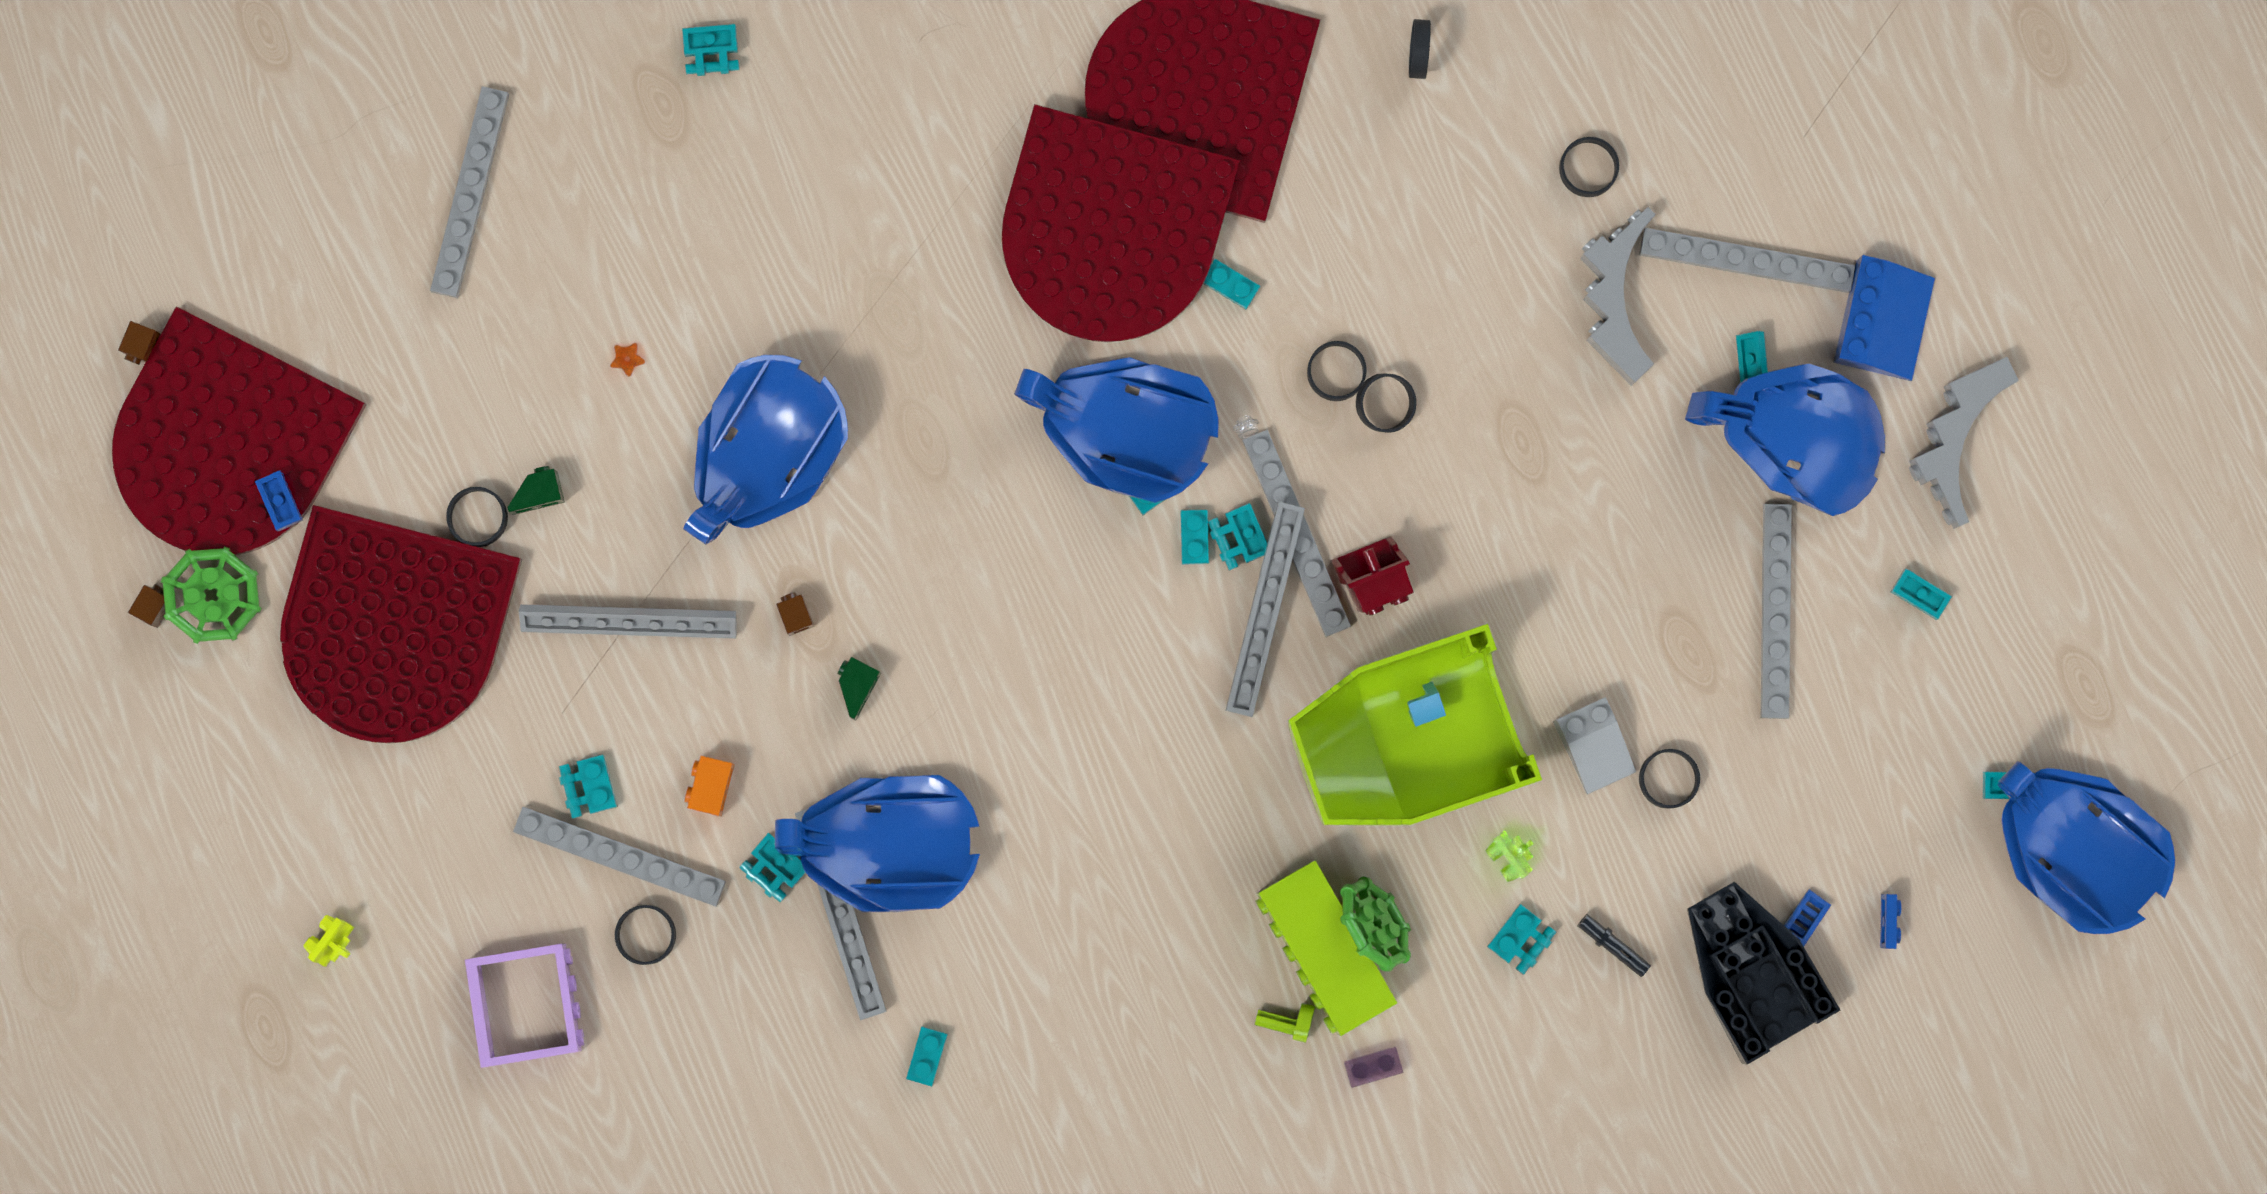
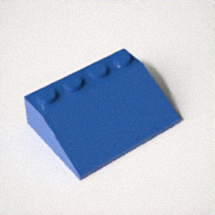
(1884, 318)

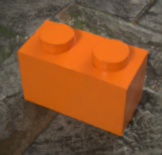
(709, 785)

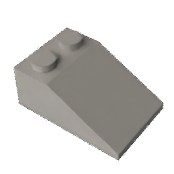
(1595, 745)

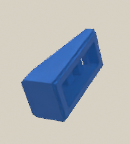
(1818, 902)

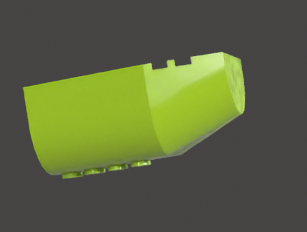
(1380, 769)

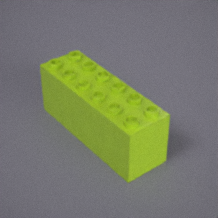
(1309, 922)

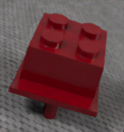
(1375, 576)

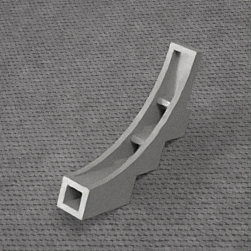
(1614, 337)
(1949, 431)

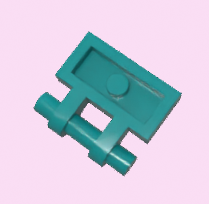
(710, 41)
(1247, 535)
(596, 785)
(786, 867)
(1515, 933)

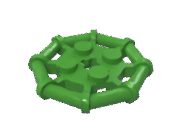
(210, 611)
(1375, 924)

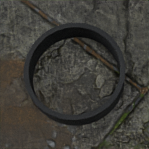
(1419, 49)
(1606, 146)
(1341, 344)
(1412, 403)
(457, 497)
(1694, 767)
(617, 935)

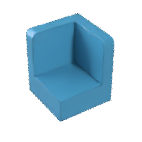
(1426, 707)

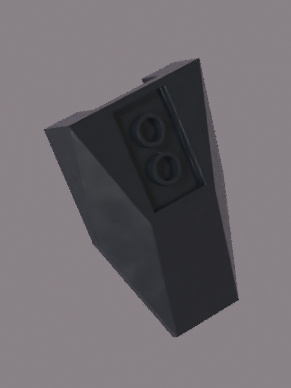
(1755, 973)

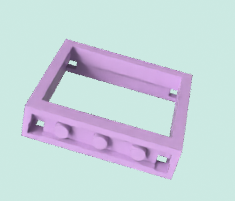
(480, 1010)

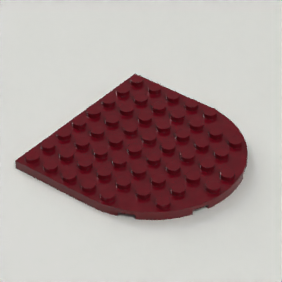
(1207, 79)
(1111, 225)
(213, 422)
(391, 626)

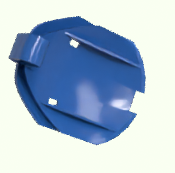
(1777, 422)
(781, 425)
(1151, 435)
(912, 845)
(2099, 864)

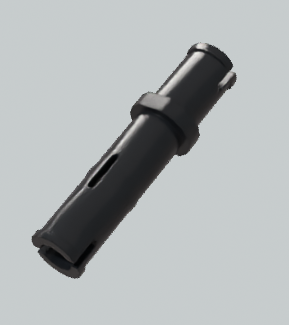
(1605, 938)

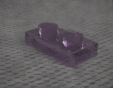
(1373, 1067)

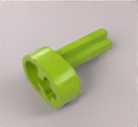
(1297, 1027)

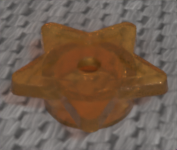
(627, 366)

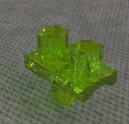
(1518, 865)

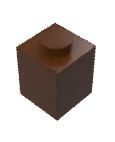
(138, 342)
(149, 605)
(794, 613)

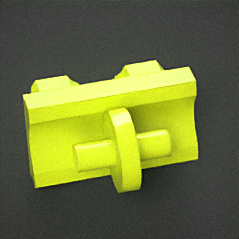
(332, 943)

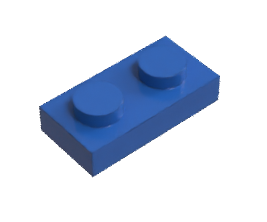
(278, 500)
(1889, 932)

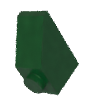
(537, 491)
(856, 684)

